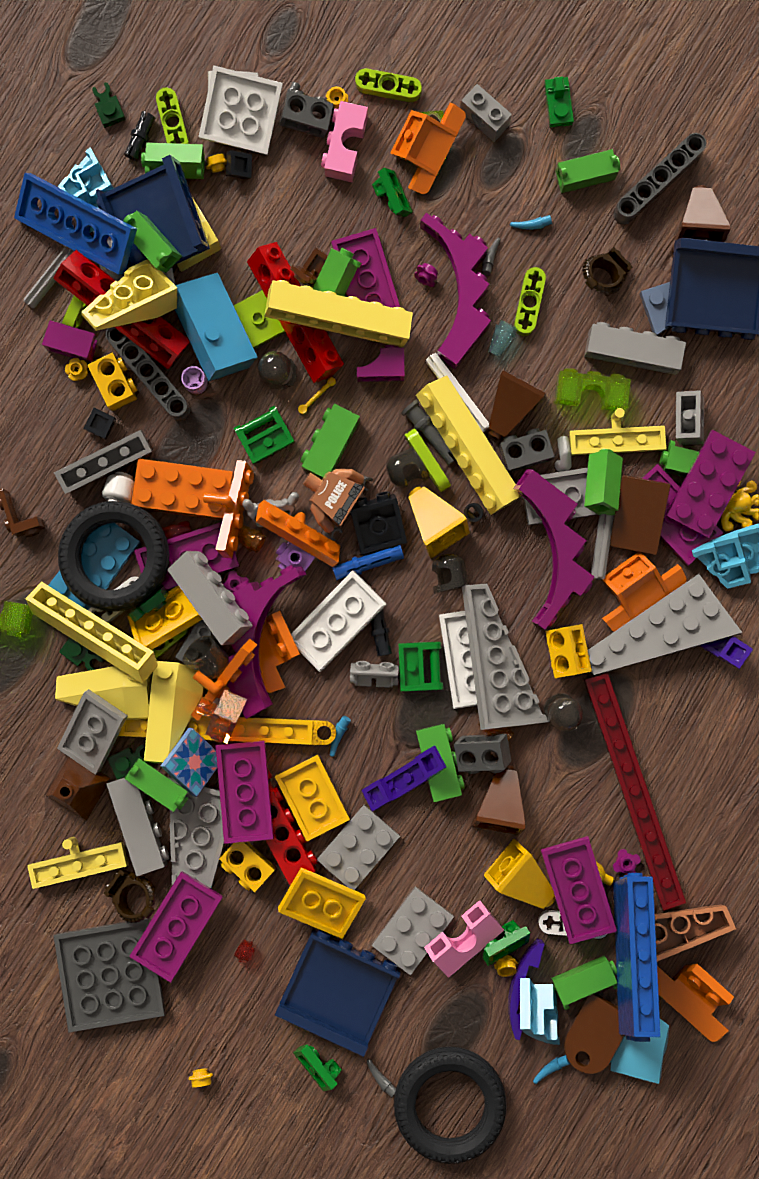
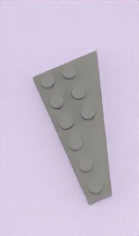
(673, 624)
(498, 672)
(197, 836)

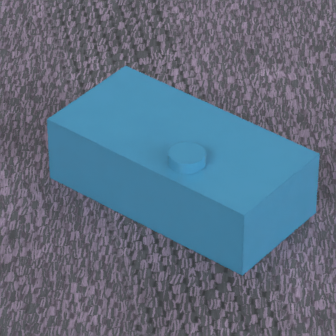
(213, 327)

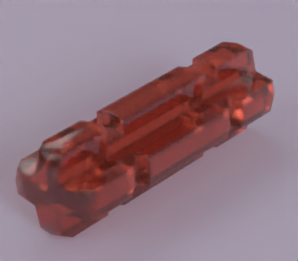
(174, 531)

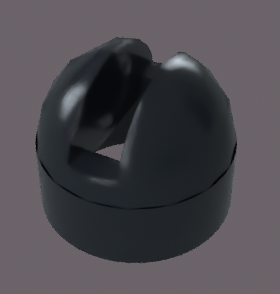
(470, 515)

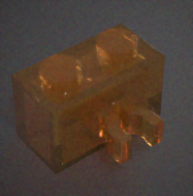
(223, 716)

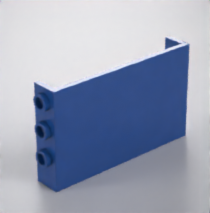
(636, 957)

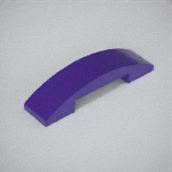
(729, 650)
(404, 779)
(530, 958)

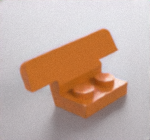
(427, 143)
(638, 587)
(275, 649)
(695, 997)

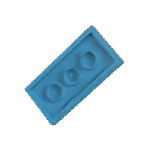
(102, 558)

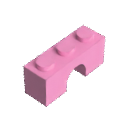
(349, 122)
(453, 953)

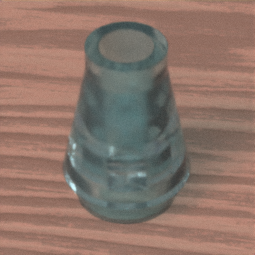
(502, 337)

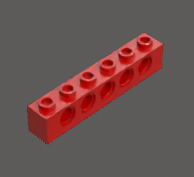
(152, 335)
(310, 343)
(295, 840)

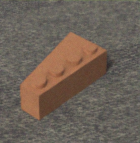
(689, 927)

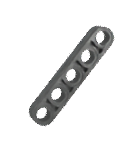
(665, 169)
(153, 382)

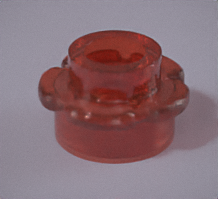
(244, 951)

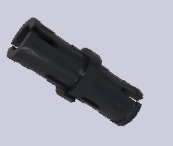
(139, 136)
(380, 634)

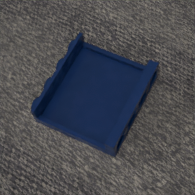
(166, 202)
(714, 288)
(338, 991)

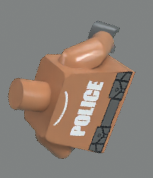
(334, 497)

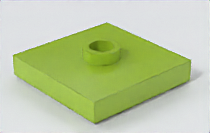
(257, 327)

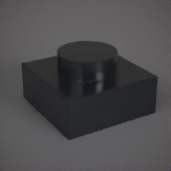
(239, 165)
(100, 423)

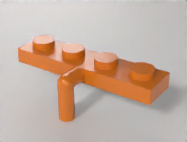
(233, 514)
(298, 533)
(230, 673)

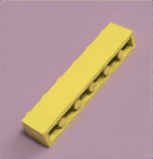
(338, 313)
(468, 444)
(92, 632)

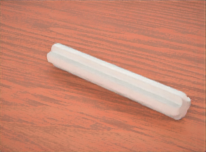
(441, 370)

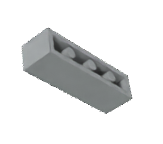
(635, 349)
(103, 461)
(210, 597)
(138, 827)

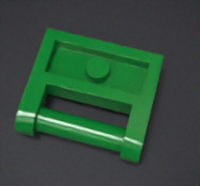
(268, 441)
(412, 666)

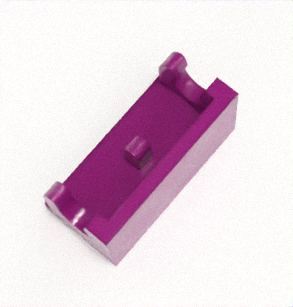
(70, 341)

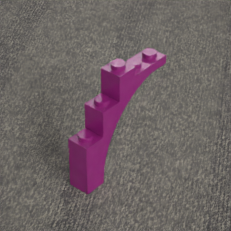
(472, 286)
(565, 544)
(257, 603)

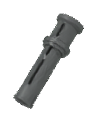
(424, 424)

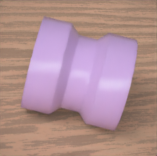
(194, 375)

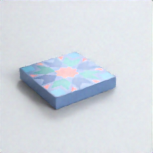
(191, 762)

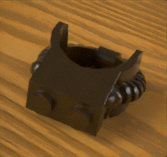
(614, 264)
(118, 891)

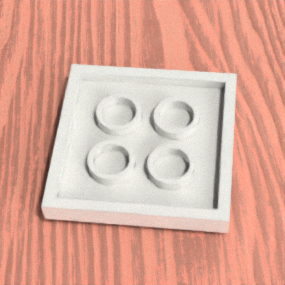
(240, 110)

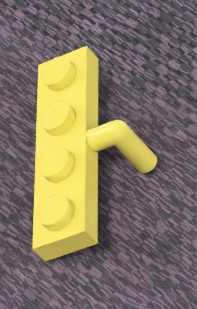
(617, 438)
(77, 863)

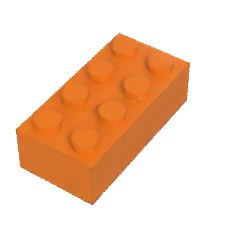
(180, 488)

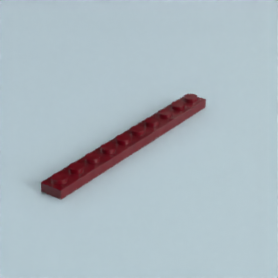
(634, 791)

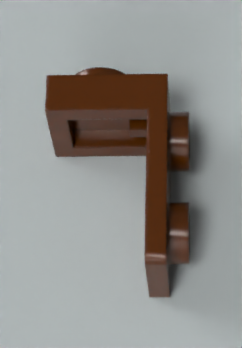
(311, 269)
(27, 527)

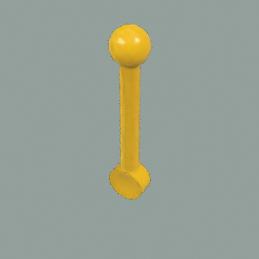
(303, 408)

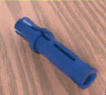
(368, 562)

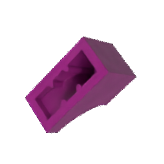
(387, 367)

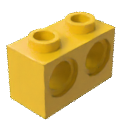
(108, 384)
(568, 651)
(252, 858)

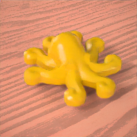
(741, 504)

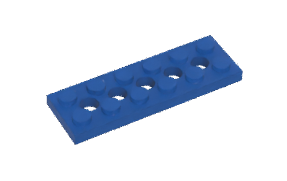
(86, 216)

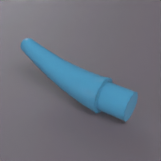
(537, 223)
(341, 728)
(554, 1065)

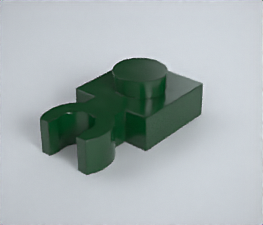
(108, 107)
(156, 602)
(78, 653)
(123, 761)

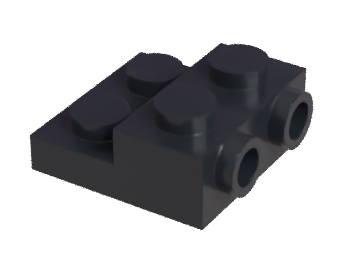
(378, 522)

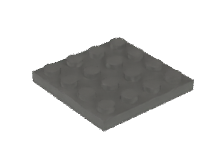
(102, 981)

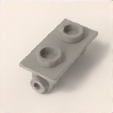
(363, 672)

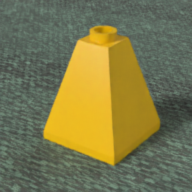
(437, 521)
(520, 877)

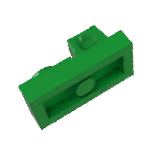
(558, 102)
(389, 185)
(513, 939)
(322, 1074)

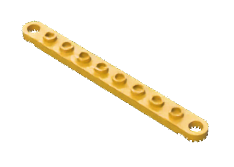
(251, 729)

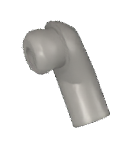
(564, 463)

